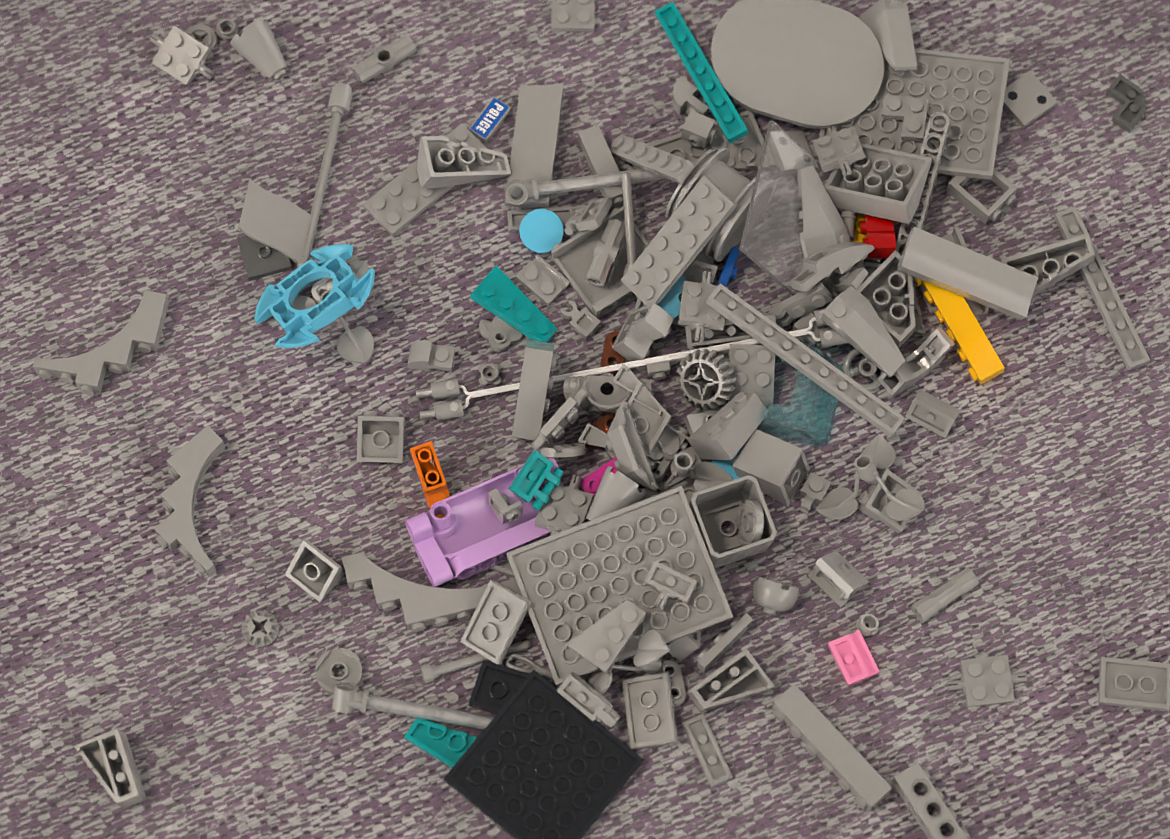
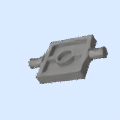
(181, 56)
(839, 149)
(694, 309)
(555, 426)
(565, 508)
(987, 681)

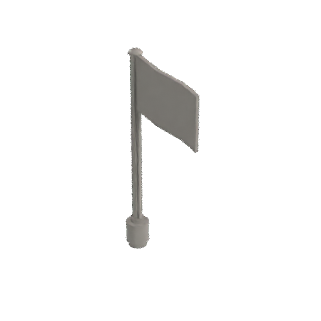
(281, 222)

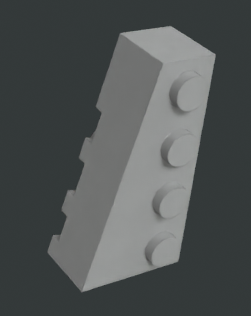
(1054, 261)
(533, 389)

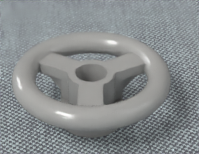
(859, 370)

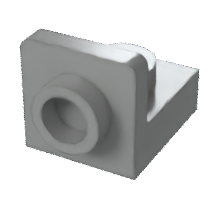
(502, 507)

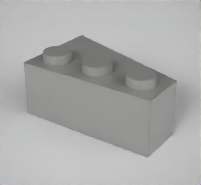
(729, 428)
(609, 636)
(115, 766)

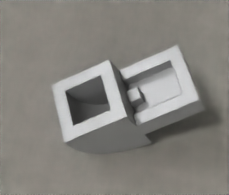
(686, 98)
(428, 356)

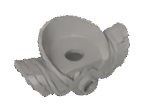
(596, 401)

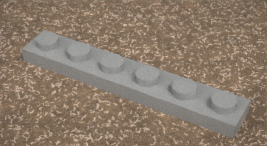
(651, 158)

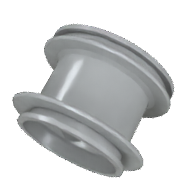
(733, 184)

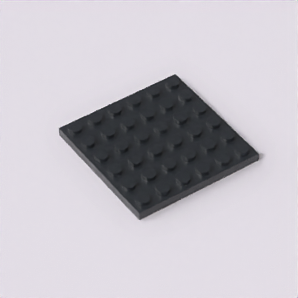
(543, 766)

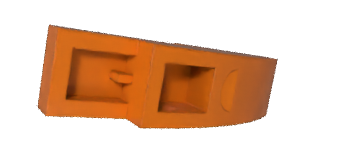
(430, 474)

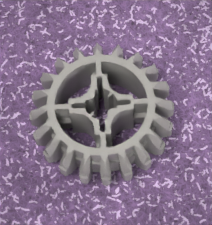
(712, 369)

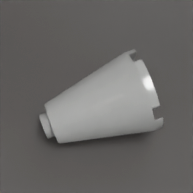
(261, 49)
(613, 494)

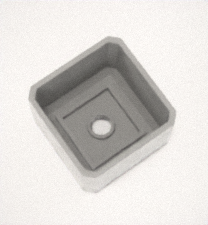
(720, 506)

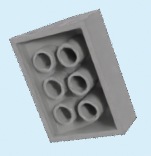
(882, 184)

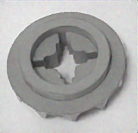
(203, 31)
(259, 638)

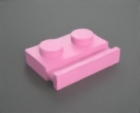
(853, 658)

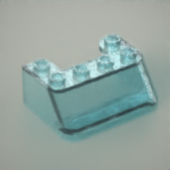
(809, 415)

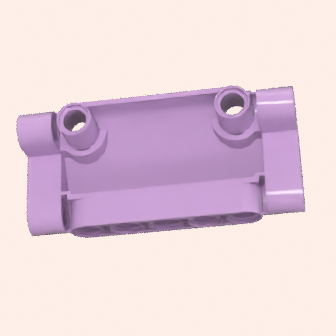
(471, 533)

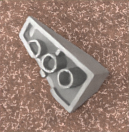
(892, 29)
(453, 163)

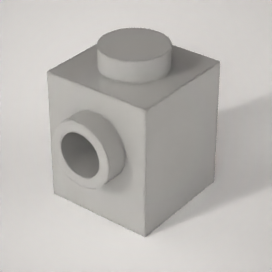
(698, 129)

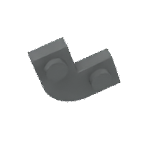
(1133, 102)

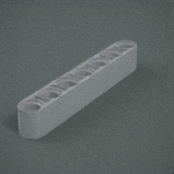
(939, 135)

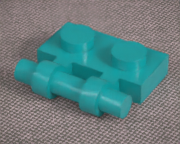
(532, 476)

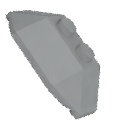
(713, 337)
(629, 449)

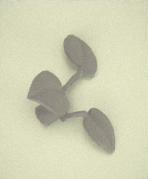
(355, 345)
(877, 455)
(706, 473)
(647, 658)

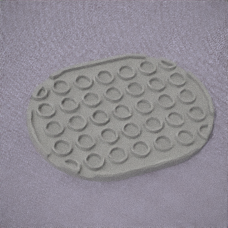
(797, 61)

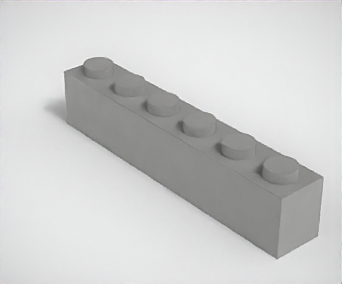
(831, 748)

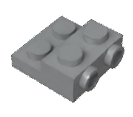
(380, 437)
(875, 499)

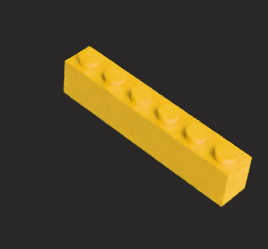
(965, 331)

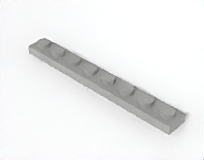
(1105, 295)

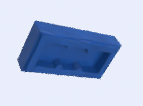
(729, 270)

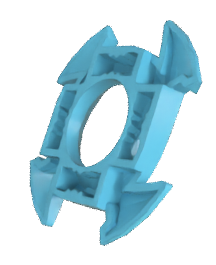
(344, 295)

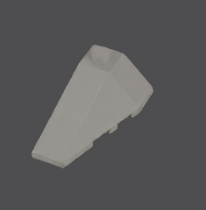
(820, 217)
(860, 325)

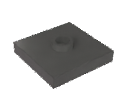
(261, 259)

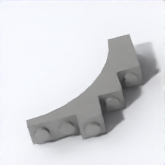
(116, 355)
(188, 467)

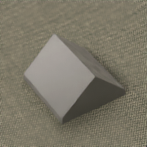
(314, 571)

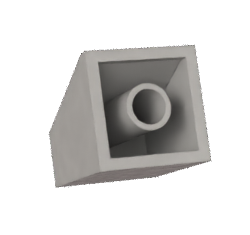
(774, 463)

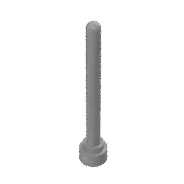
(629, 221)
(431, 672)

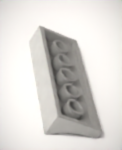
(535, 138)
(967, 273)

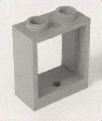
(974, 206)

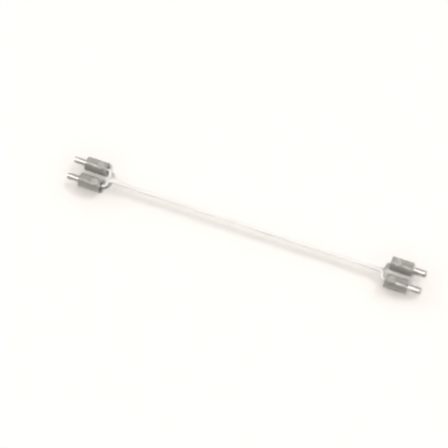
(451, 387)

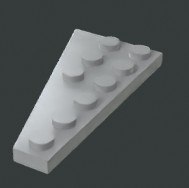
(744, 152)

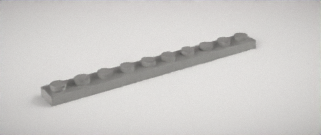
(805, 360)

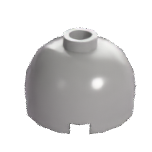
(774, 595)

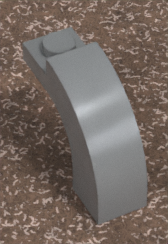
(918, 363)

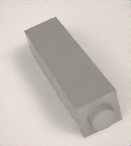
(600, 160)

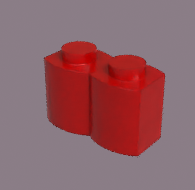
(880, 234)

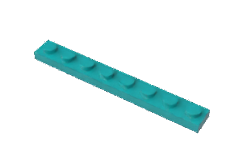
(701, 72)

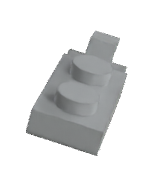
(588, 700)

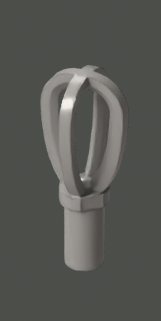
(545, 672)

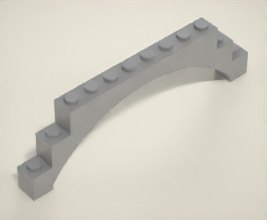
(419, 603)

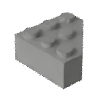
(892, 298)

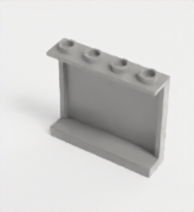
(575, 258)

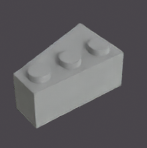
(731, 682)

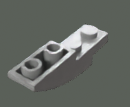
(835, 258)

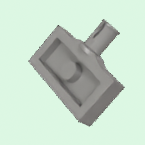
(669, 584)

